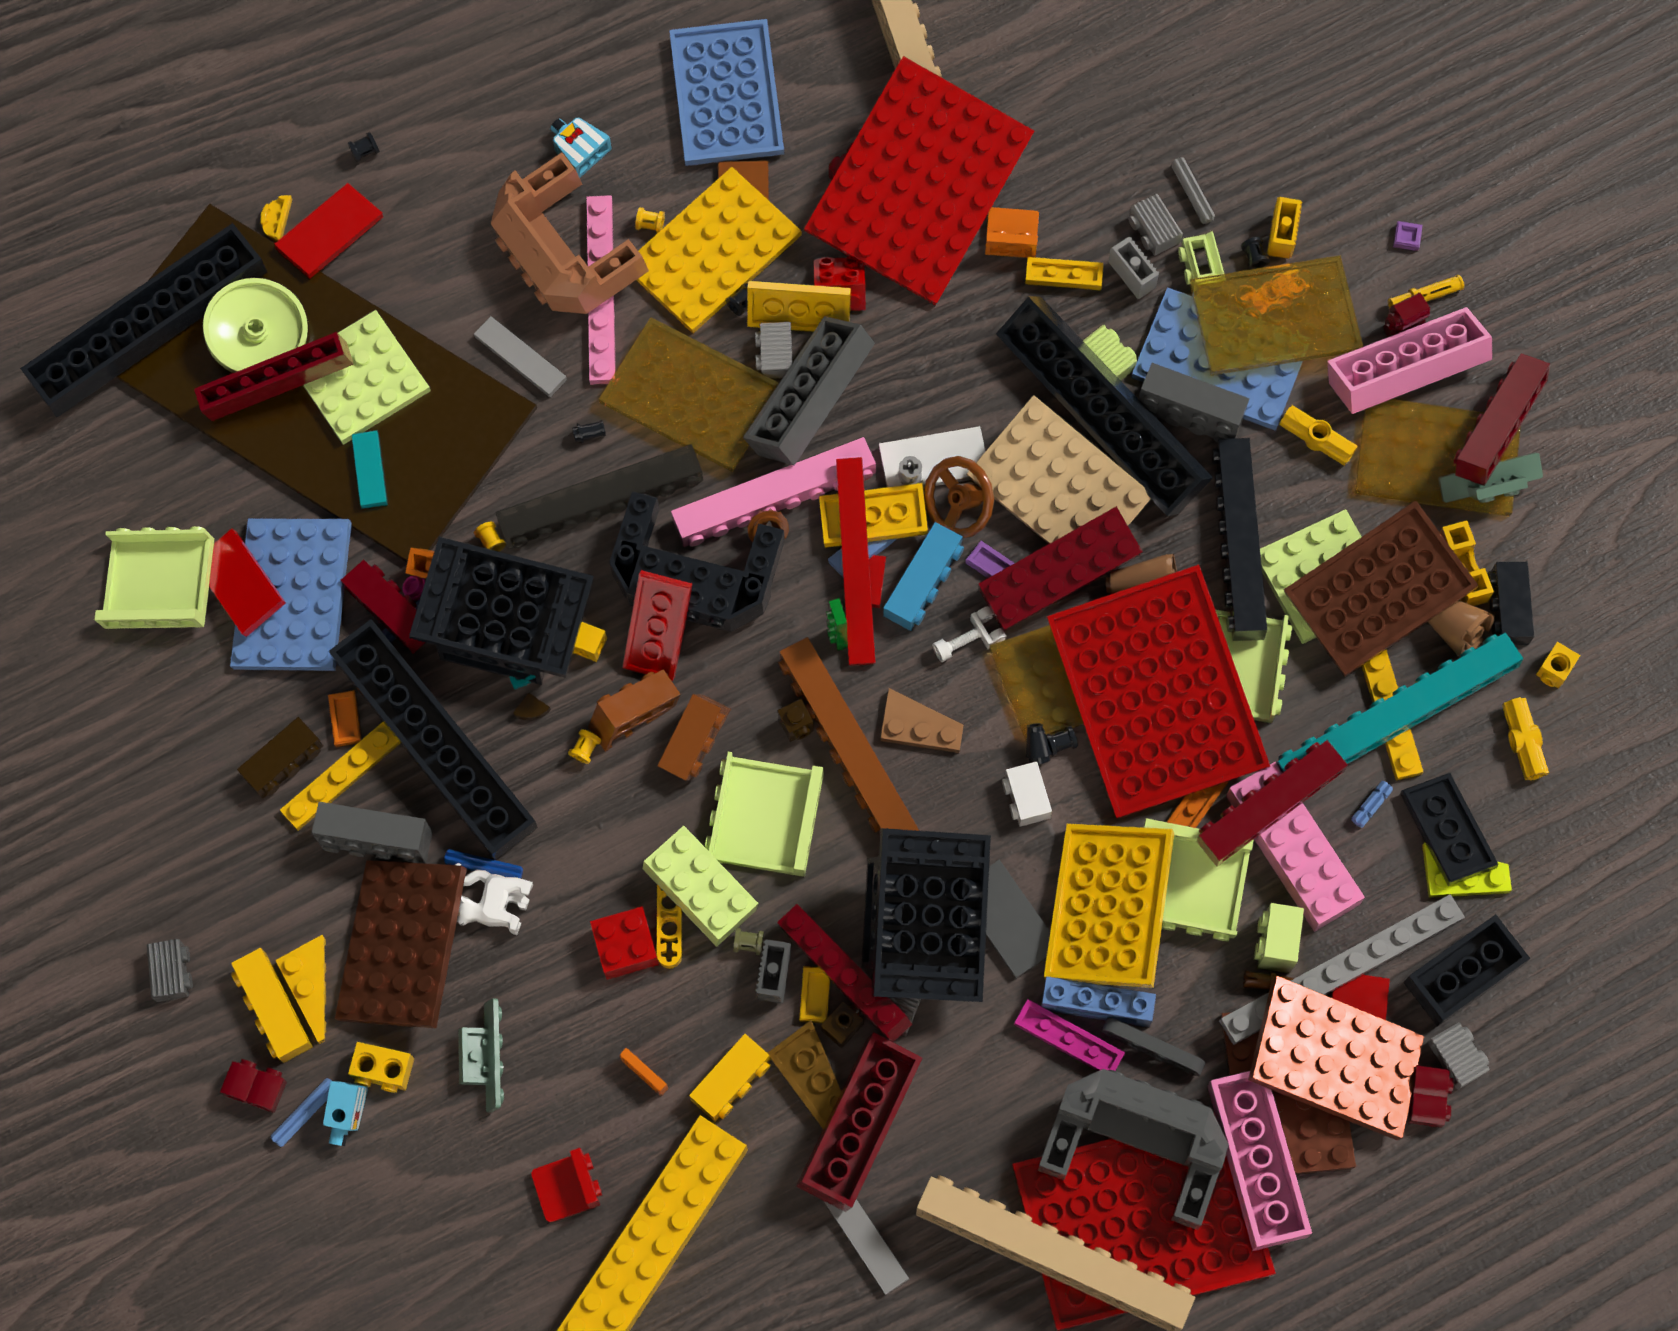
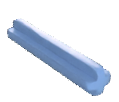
(301, 1114)

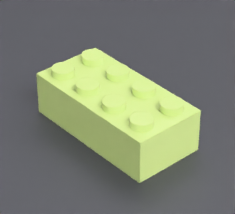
(700, 886)

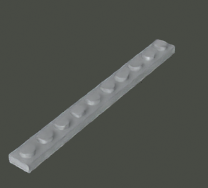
(1354, 962)

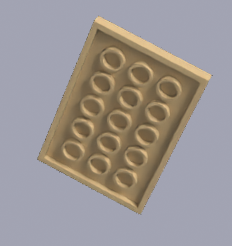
(1055, 475)

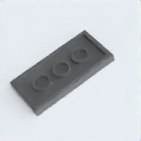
(1014, 924)

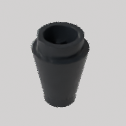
(1037, 745)

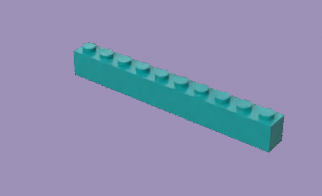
(1418, 702)

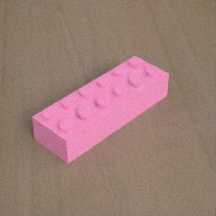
(1409, 360)
(1303, 859)
(1259, 1161)

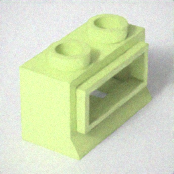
(1187, 255)

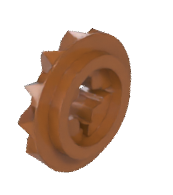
(776, 518)

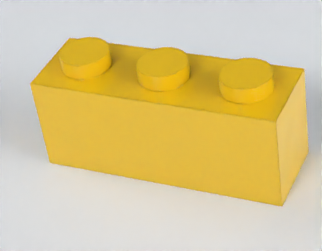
(730, 1078)

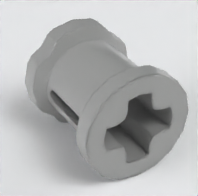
(916, 467)

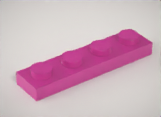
(1068, 1037)

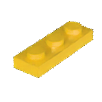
(1064, 273)

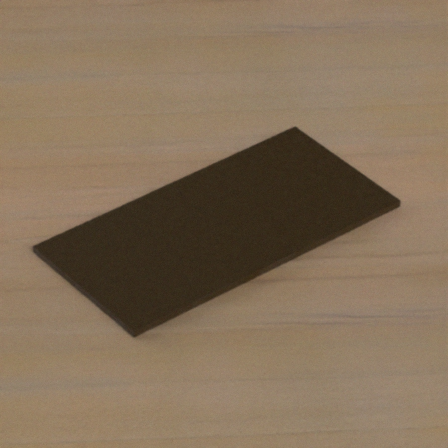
(430, 449)

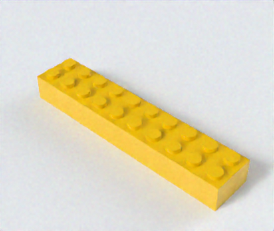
(658, 1231)

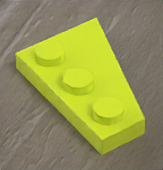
(1491, 882)

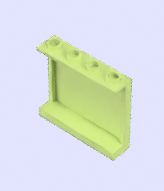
(157, 578)
(1260, 666)
(764, 815)
(1199, 892)

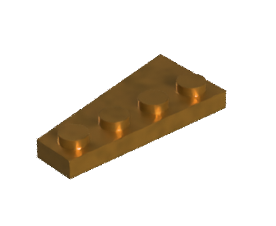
(808, 1071)

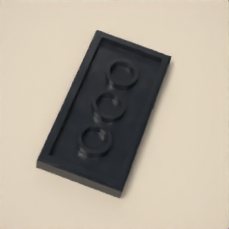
(1449, 829)

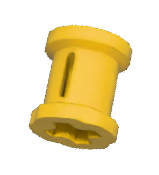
(649, 220)
(489, 537)
(584, 746)

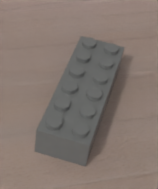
(809, 390)

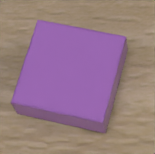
(1407, 236)

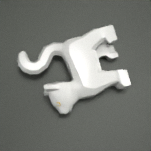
(495, 898)

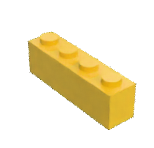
(271, 1005)

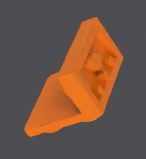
(1012, 232)

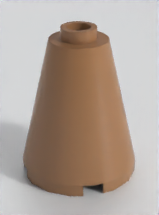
(1140, 573)
(1462, 626)

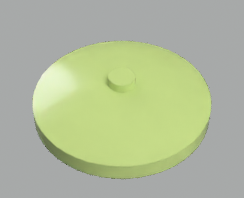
(253, 323)

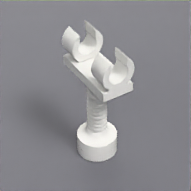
(944, 649)

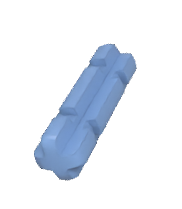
(1372, 804)

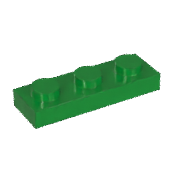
(837, 625)

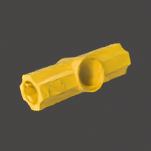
(1304, 427)
(1525, 738)

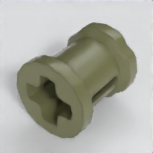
(748, 941)

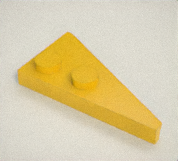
(305, 975)

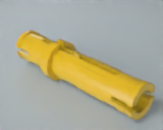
(1452, 285)

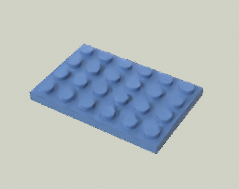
(726, 92)
(1179, 346)
(306, 567)

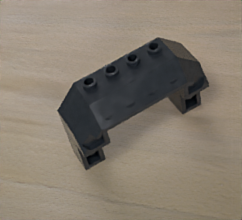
(719, 594)

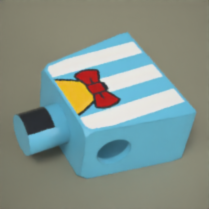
(580, 143)
(346, 1098)

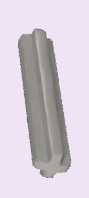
(1193, 190)

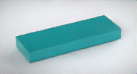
(369, 469)

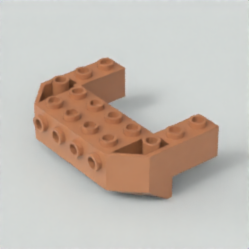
(541, 253)

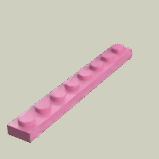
(603, 316)

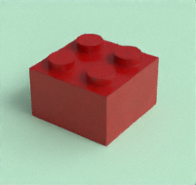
(624, 943)

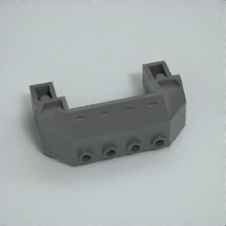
(1148, 1121)

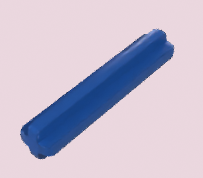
(474, 863)

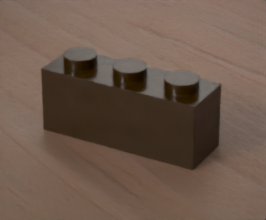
(280, 758)

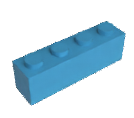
(923, 576)

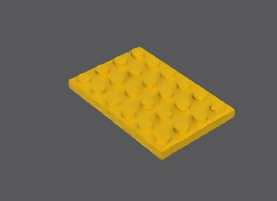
(714, 249)
(1109, 905)

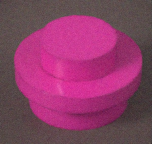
(413, 587)

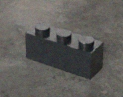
(1512, 601)

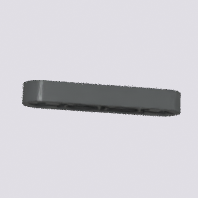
(1153, 1046)

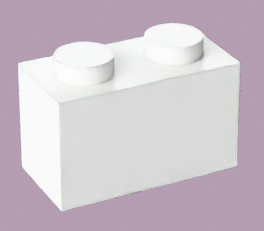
(1027, 793)

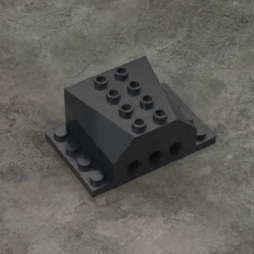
(501, 611)
(927, 915)

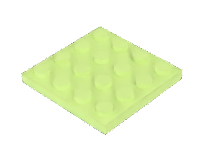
(373, 387)
(1301, 553)

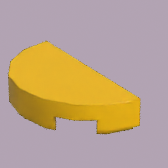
(275, 217)

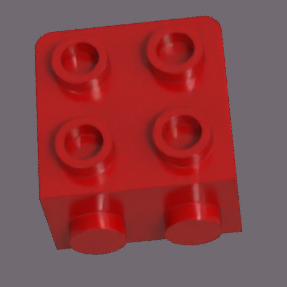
(843, 274)
(566, 1186)

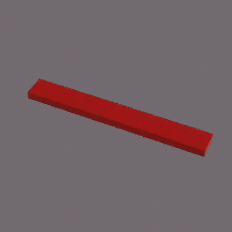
(855, 561)

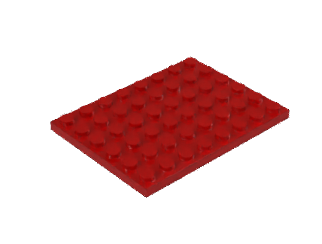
(919, 180)
(1158, 691)
(1125, 1205)

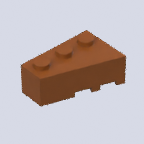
(633, 706)
(694, 736)

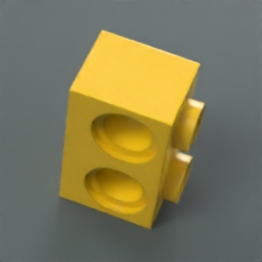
(383, 1061)

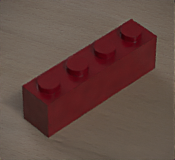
(383, 601)

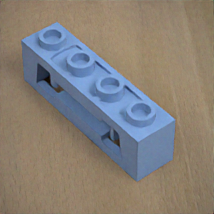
(1098, 1001)

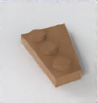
(919, 726)

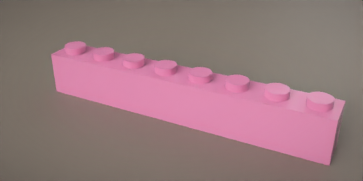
(775, 490)

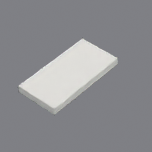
(931, 451)

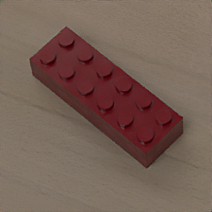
(1059, 569)
(859, 1122)

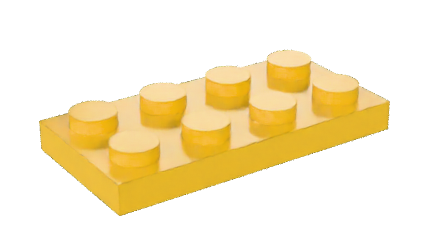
(796, 304)
(889, 514)

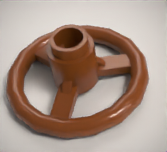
(960, 496)

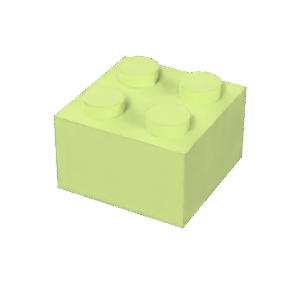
(1280, 938)

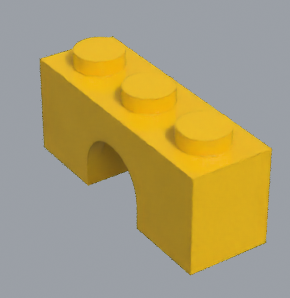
(1462, 543)

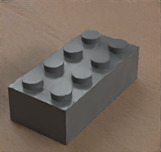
(1192, 403)
(372, 833)

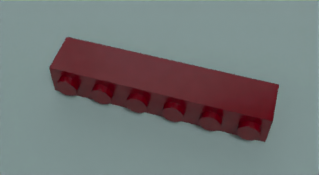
(273, 376)
(1502, 419)
(1271, 803)
(843, 972)

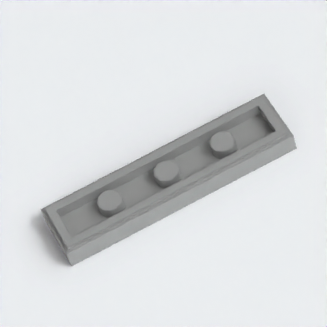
(520, 357)
(870, 1247)

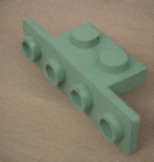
(1506, 479)
(481, 1055)

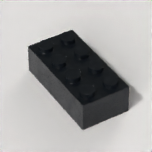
(1466, 970)

